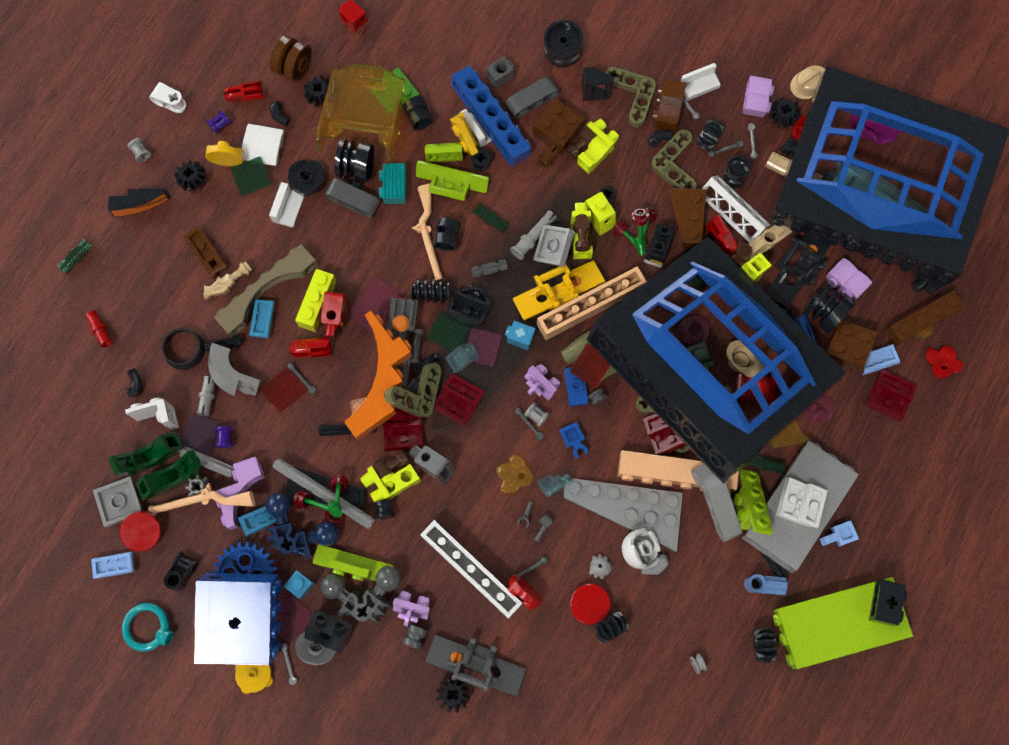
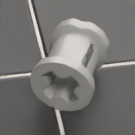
(139, 150)
(536, 414)

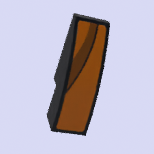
(137, 201)

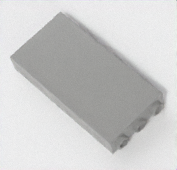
(791, 540)

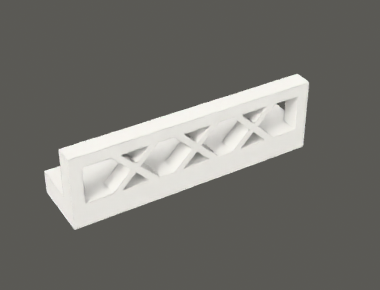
(739, 204)

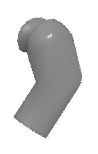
(656, 570)

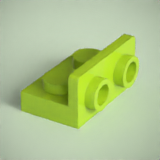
(443, 152)

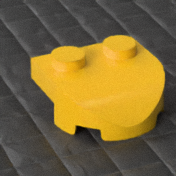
(463, 131)

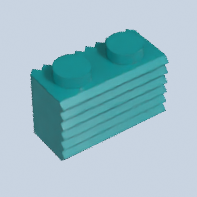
(393, 183)

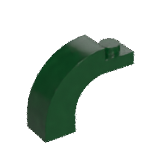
(148, 457)
(170, 478)

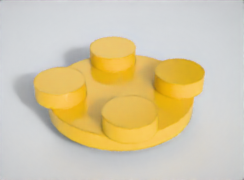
(253, 677)

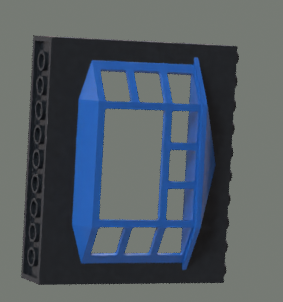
(874, 224)
(683, 389)

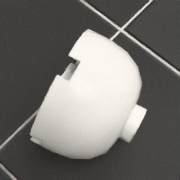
(641, 549)

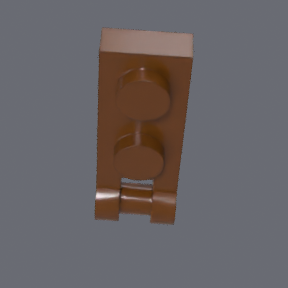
(205, 251)

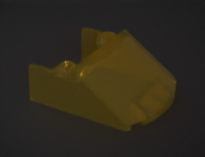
(365, 101)

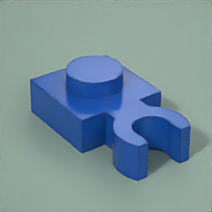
(573, 437)

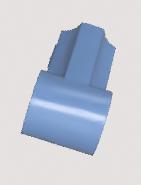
(767, 584)

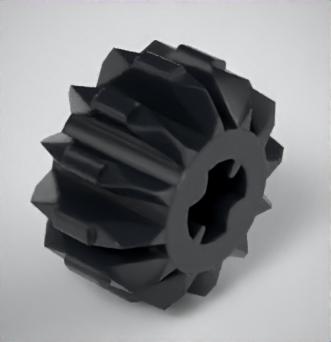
(311, 90)
(791, 110)
(710, 134)
(190, 175)
(611, 627)
(765, 645)
(452, 702)

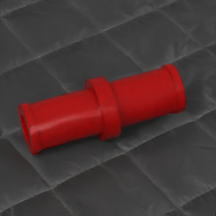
(98, 329)

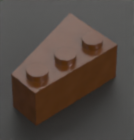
(689, 211)

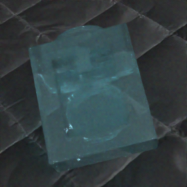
(462, 356)
(552, 486)

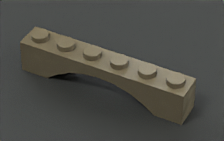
(236, 315)

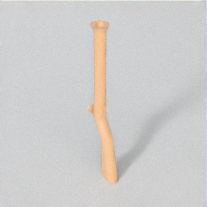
(422, 228)
(242, 499)

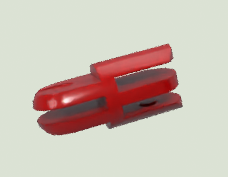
(244, 92)
(721, 235)
(311, 347)

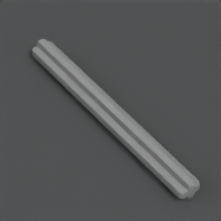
(322, 492)

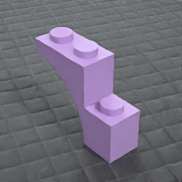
(246, 473)

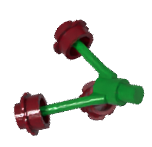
(639, 217)
(334, 512)

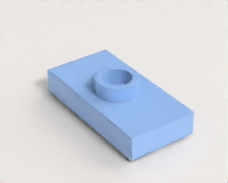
(882, 359)
(113, 565)

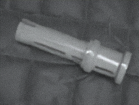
(528, 241)

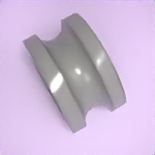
(698, 663)

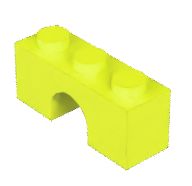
(311, 307)

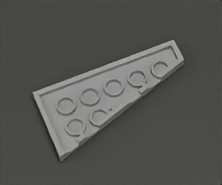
(631, 507)

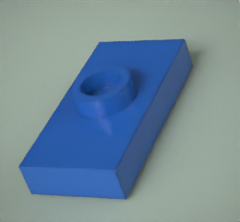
(575, 389)

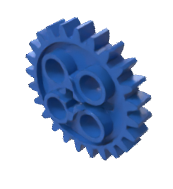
(259, 560)

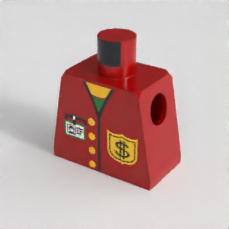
(334, 304)

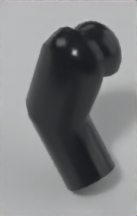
(275, 109)
(655, 139)
(430, 359)
(136, 381)

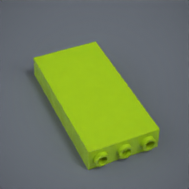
(834, 627)

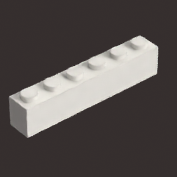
(471, 569)

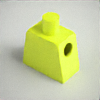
(600, 212)

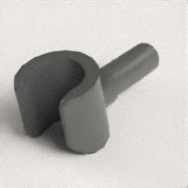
(526, 514)
(546, 521)

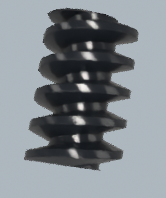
(431, 291)

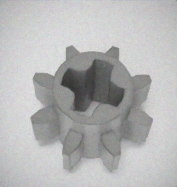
(192, 485)

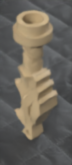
(223, 285)

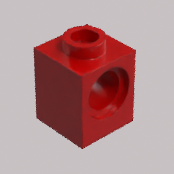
(352, 15)

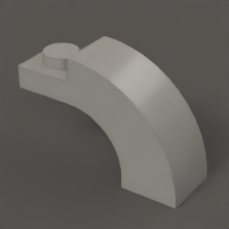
(226, 376)

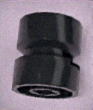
(418, 113)
(737, 171)
(447, 234)

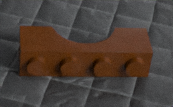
(924, 318)

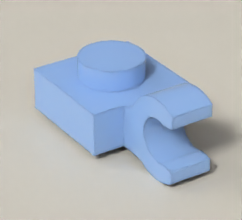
(841, 534)

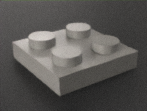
(553, 245)
(117, 501)

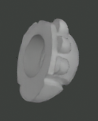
(600, 572)

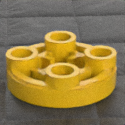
(224, 154)

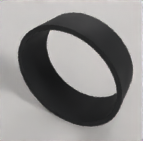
(191, 363)

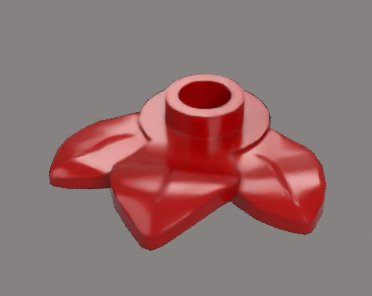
(943, 359)

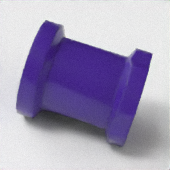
(218, 122)
(224, 437)

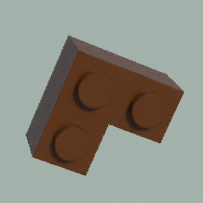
(670, 104)

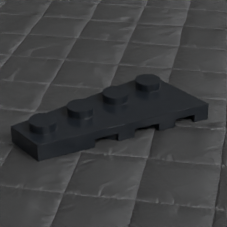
(352, 494)

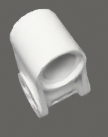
(168, 98)

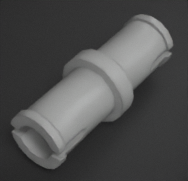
(206, 396)

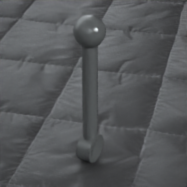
(739, 144)
(291, 366)
(539, 435)
(544, 560)

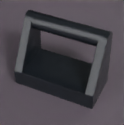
(594, 77)

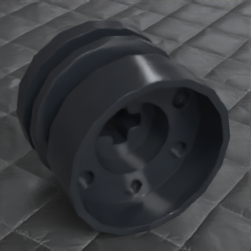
(351, 159)
(829, 308)

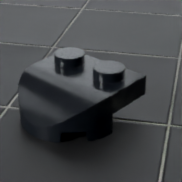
(469, 306)

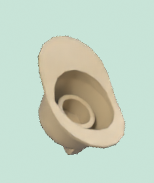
(806, 81)
(743, 360)

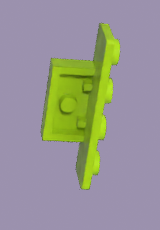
(450, 181)
(752, 505)
(345, 562)

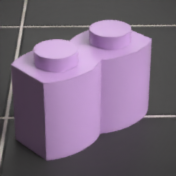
(757, 96)
(848, 280)

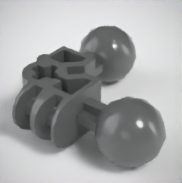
(334, 587)

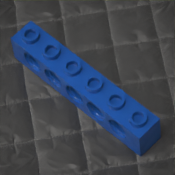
(511, 152)

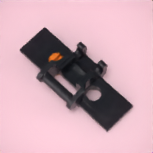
(803, 271)

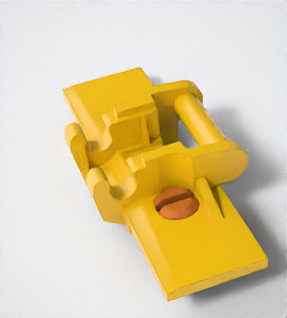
(574, 283)

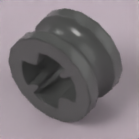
(597, 396)

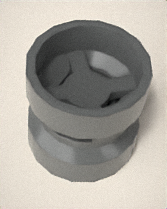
(414, 636)

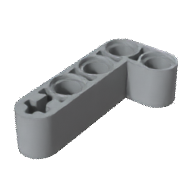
(718, 502)

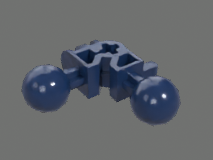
(278, 506)

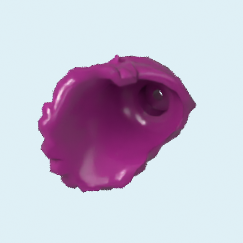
(875, 131)

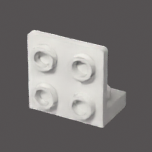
(156, 407)

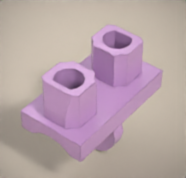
(539, 383)
(411, 611)

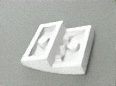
(262, 142)
(801, 503)

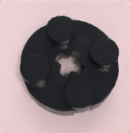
(309, 186)

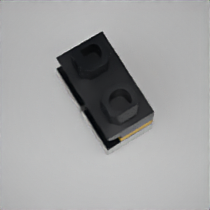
(659, 245)

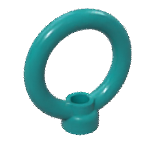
(163, 635)

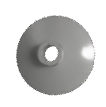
(304, 650)

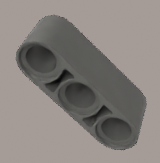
(532, 97)
(352, 198)

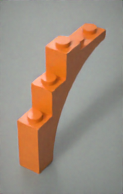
(390, 355)

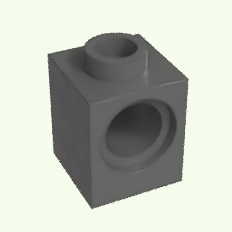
(499, 79)

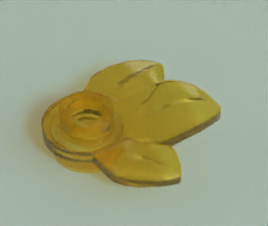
(511, 475)

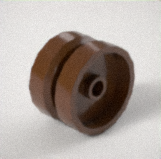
(290, 58)

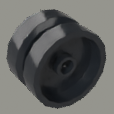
(563, 43)

